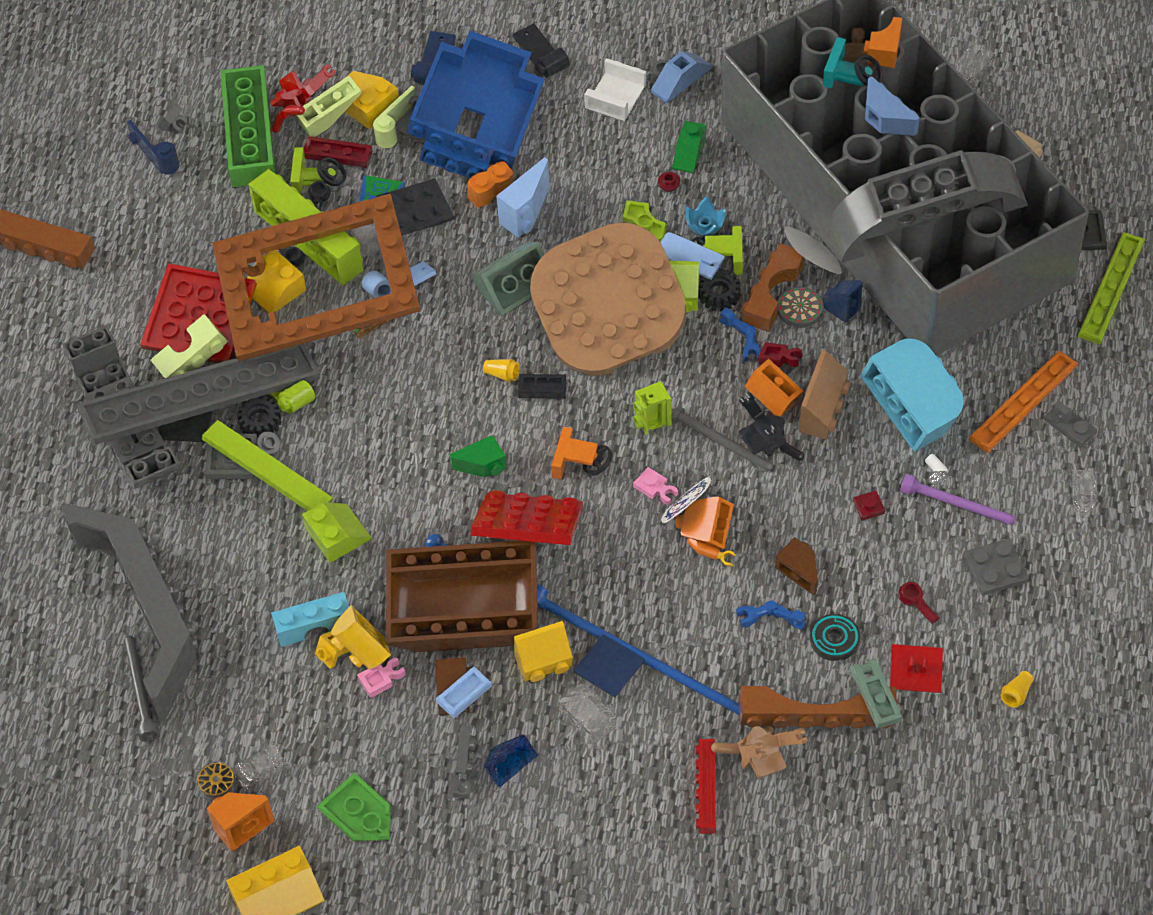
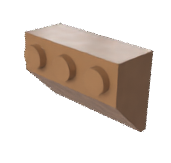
(824, 397)

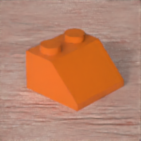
(239, 817)

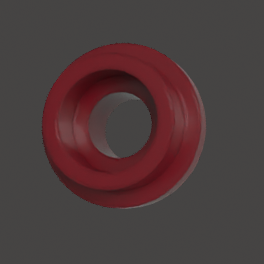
(668, 185)

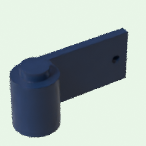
(422, 68)
(161, 155)

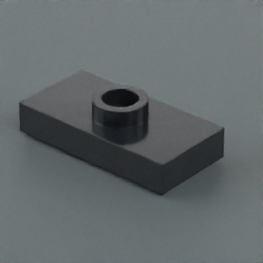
(542, 386)

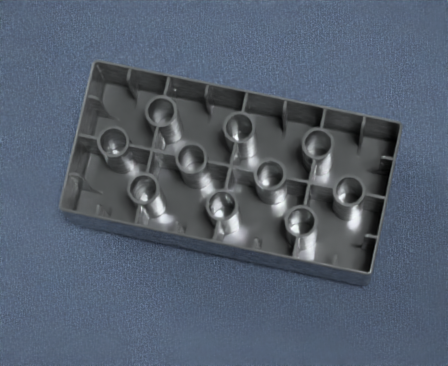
(813, 142)

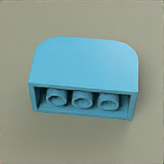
(914, 391)

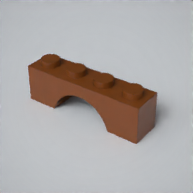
(782, 266)

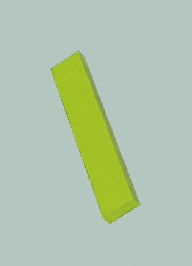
(1111, 288)
(265, 466)

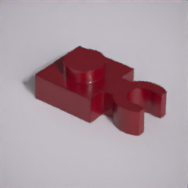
(780, 354)

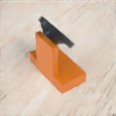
(579, 452)

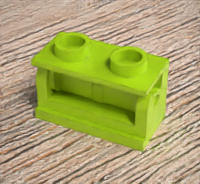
(652, 407)

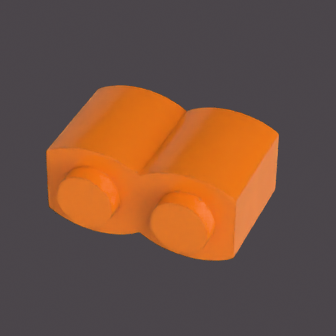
(487, 185)

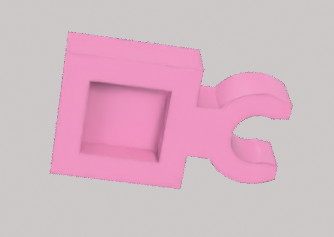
(654, 484)
(379, 678)

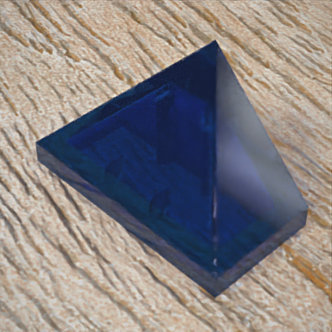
(509, 758)

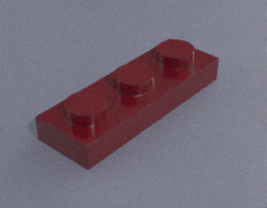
(344, 152)

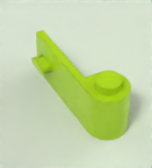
(294, 397)

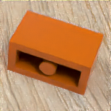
(773, 388)

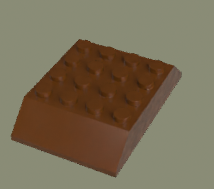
(460, 595)

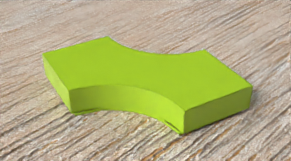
(639, 214)

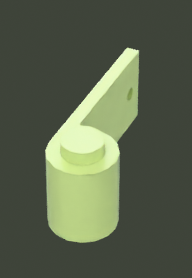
(386, 122)

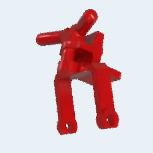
(295, 96)

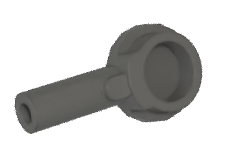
(268, 442)

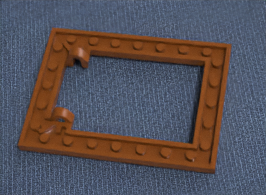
(235, 253)

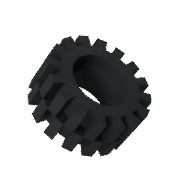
(720, 300)
(259, 406)

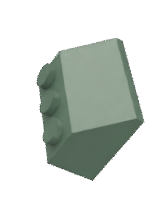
(508, 279)

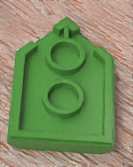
(358, 810)

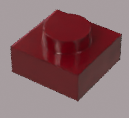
(869, 505)

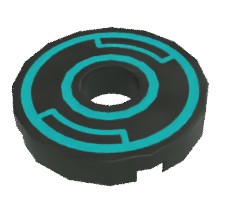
(834, 624)

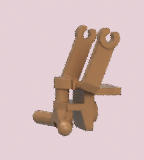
(761, 750)

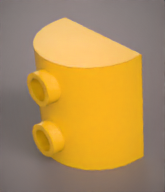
(360, 638)

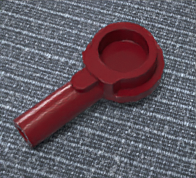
(911, 595)

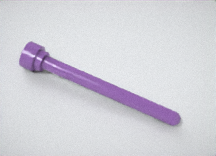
(911, 485)

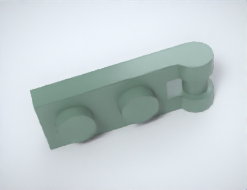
(876, 693)

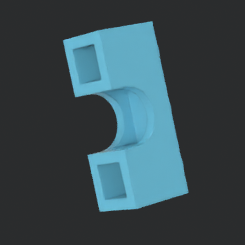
(296, 621)

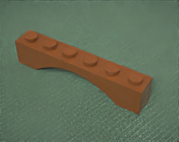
(766, 707)

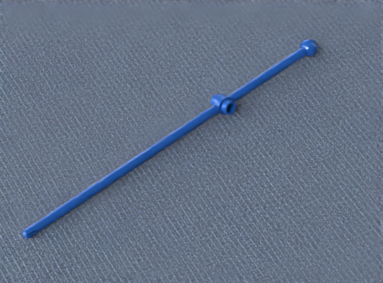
(543, 602)

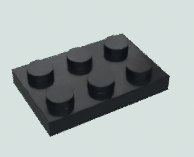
(420, 206)

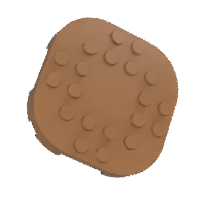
(608, 298)

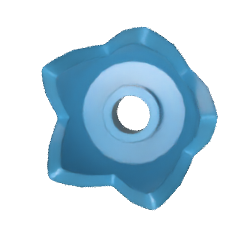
(705, 214)

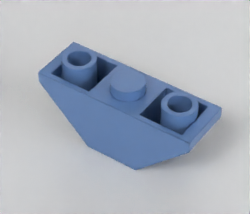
(679, 75)
(888, 112)

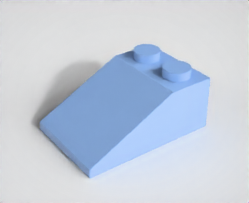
(523, 199)

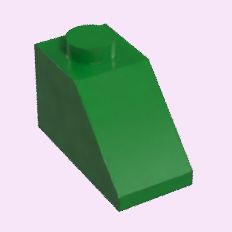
(689, 146)
(480, 458)

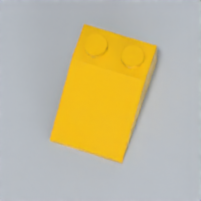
(374, 100)

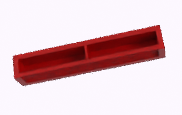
(707, 787)

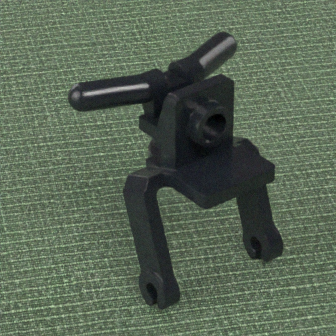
(766, 432)

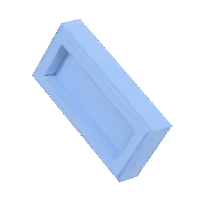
(463, 692)

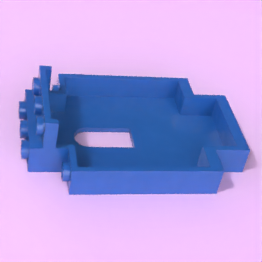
(482, 79)

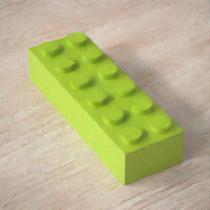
(280, 203)

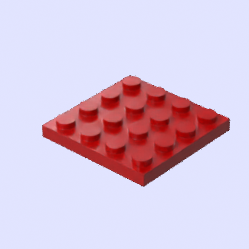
(181, 301)
(527, 518)

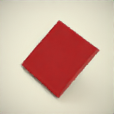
(916, 668)

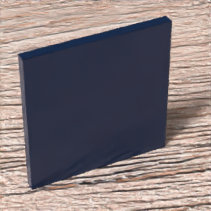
(609, 665)

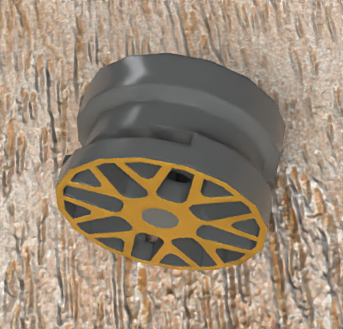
(216, 781)

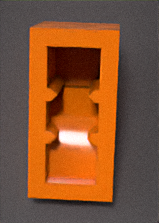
(885, 44)

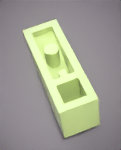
(328, 107)

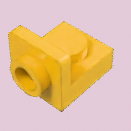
(327, 651)

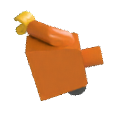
(707, 525)

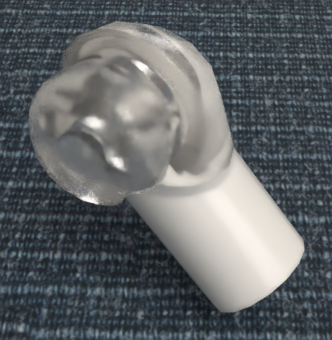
(939, 471)

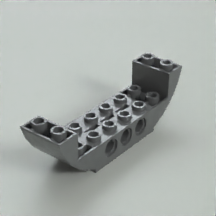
(921, 195)
(100, 373)

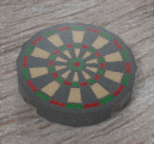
(800, 307)

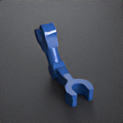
(729, 319)
(795, 618)

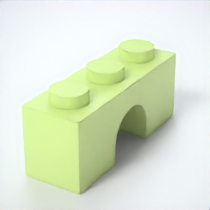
(205, 342)

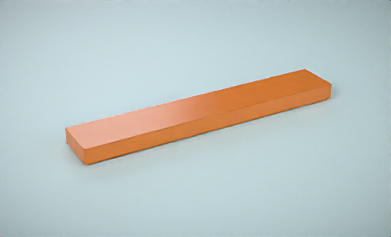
(1023, 401)

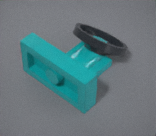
(846, 71)

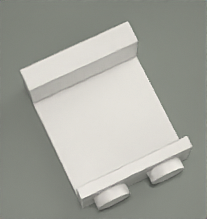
(616, 90)

